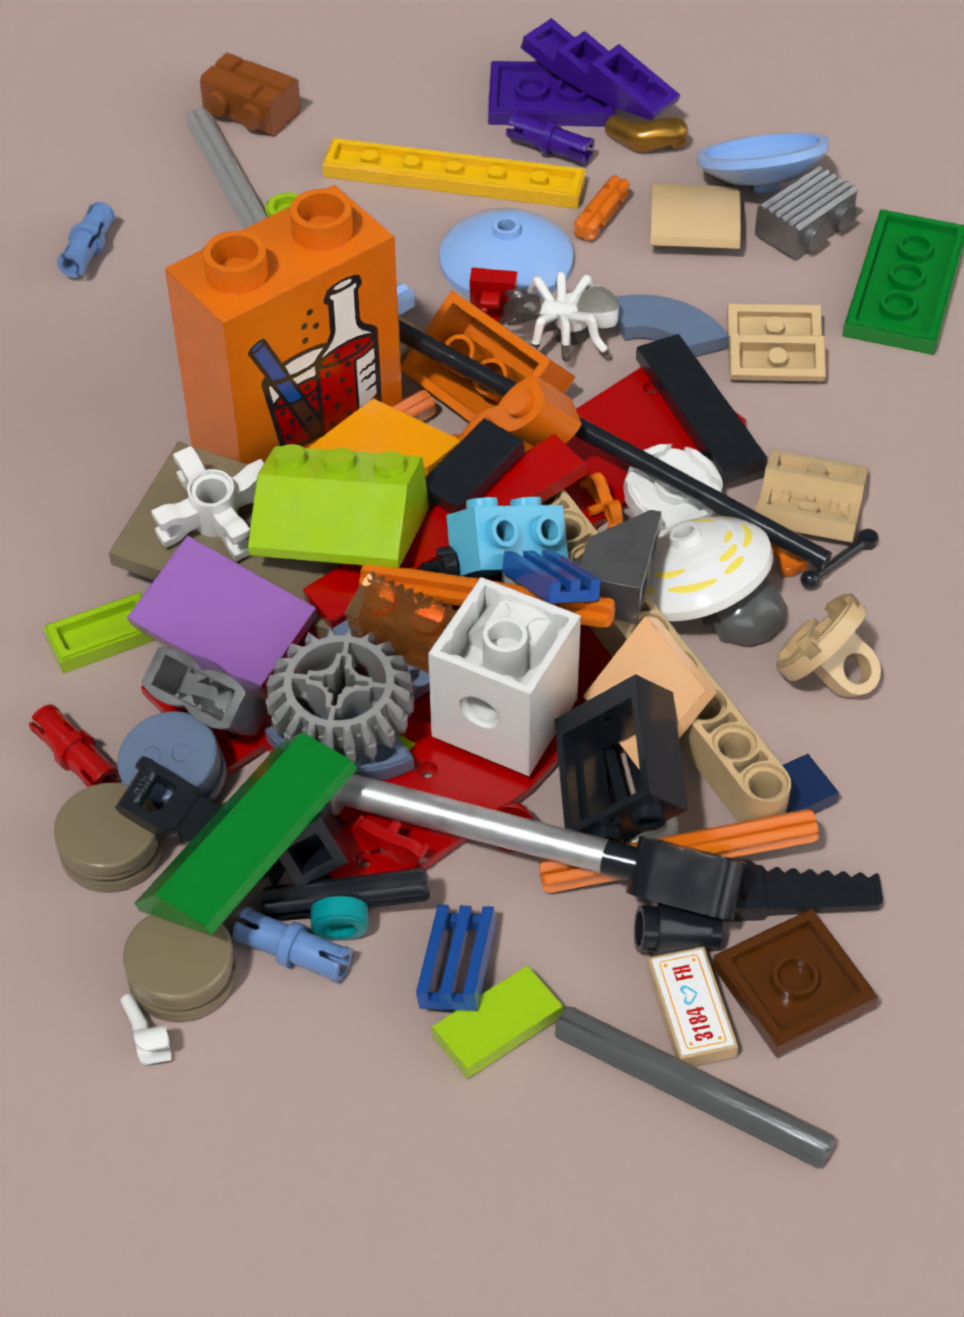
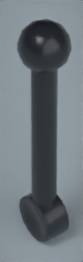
(866, 540)

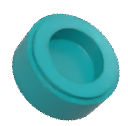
(339, 918)

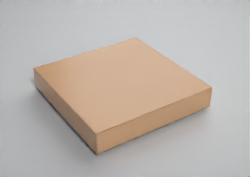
(660, 659)

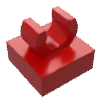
(489, 289)

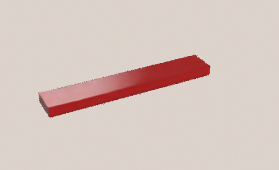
(536, 473)

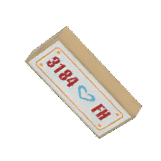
(692, 1007)

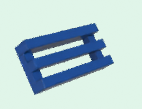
(548, 573)
(461, 923)

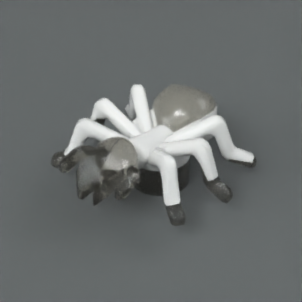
(573, 314)

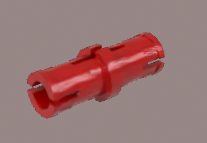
(72, 747)

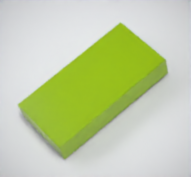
(95, 634)
(503, 1021)

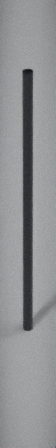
(625, 451)

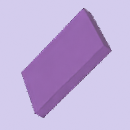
(222, 613)

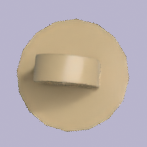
(827, 644)

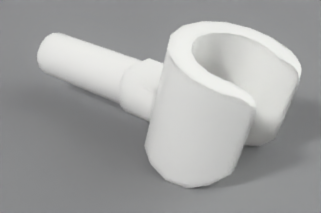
(151, 1042)

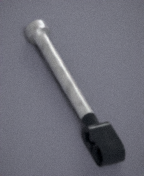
(654, 868)

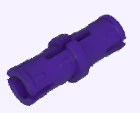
(550, 138)

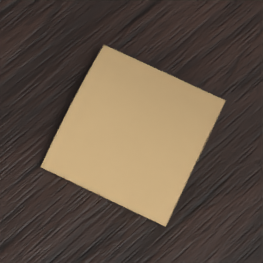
(695, 216)
(775, 342)
(812, 494)

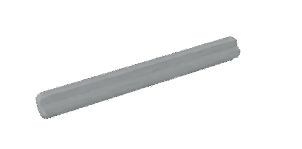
(225, 167)

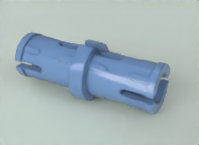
(86, 239)
(292, 944)

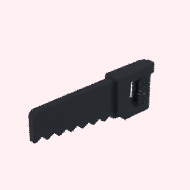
(183, 813)
(796, 892)

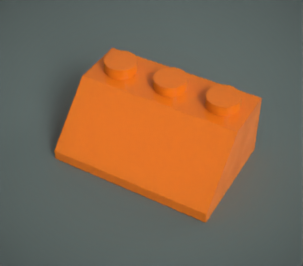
(486, 341)

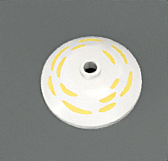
(707, 566)

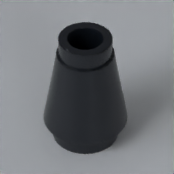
(669, 929)

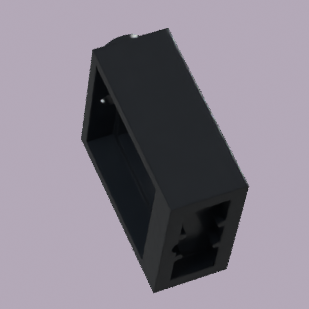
(601, 722)

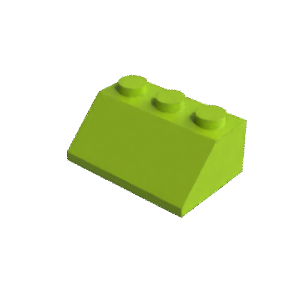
(338, 506)

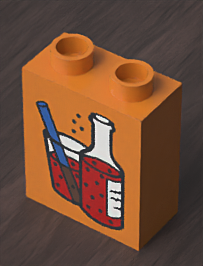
(286, 326)

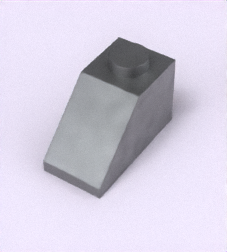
(624, 562)

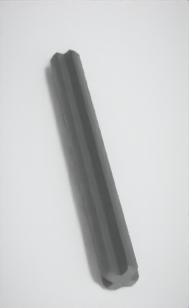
(695, 1087)

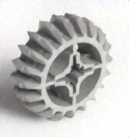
(353, 715)

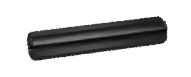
(374, 889)

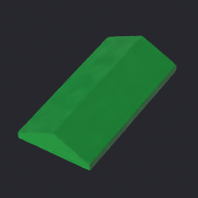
(247, 835)

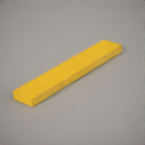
(454, 173)

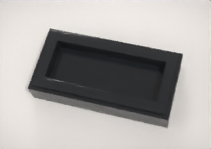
(473, 466)

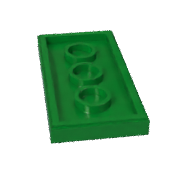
(905, 282)

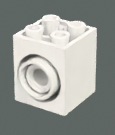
(504, 675)

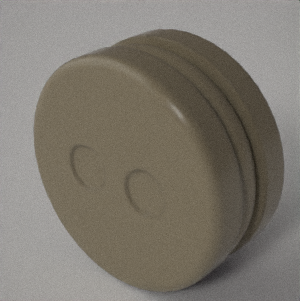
(101, 845)
(178, 970)

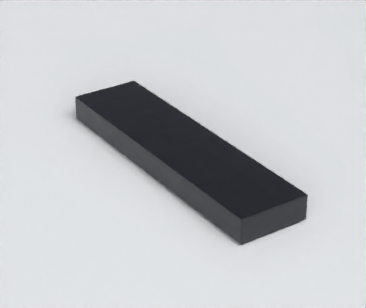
(701, 408)

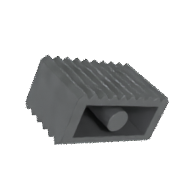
(806, 212)

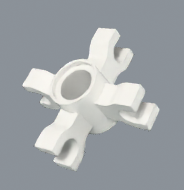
(210, 504)

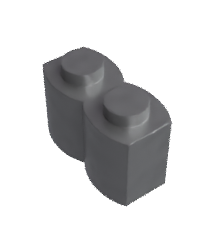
(206, 691)

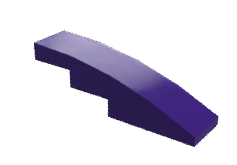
(599, 72)

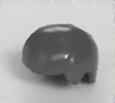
(750, 619)

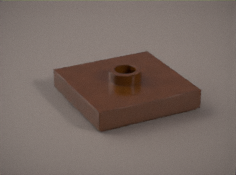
(794, 982)

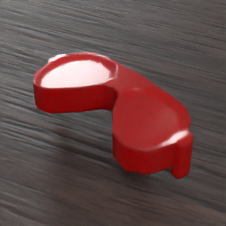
(402, 849)

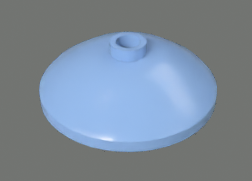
(763, 159)
(506, 241)

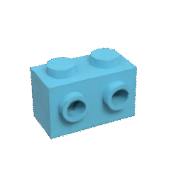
(488, 530)

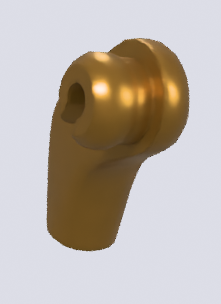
(648, 134)

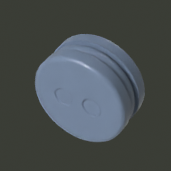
(178, 745)

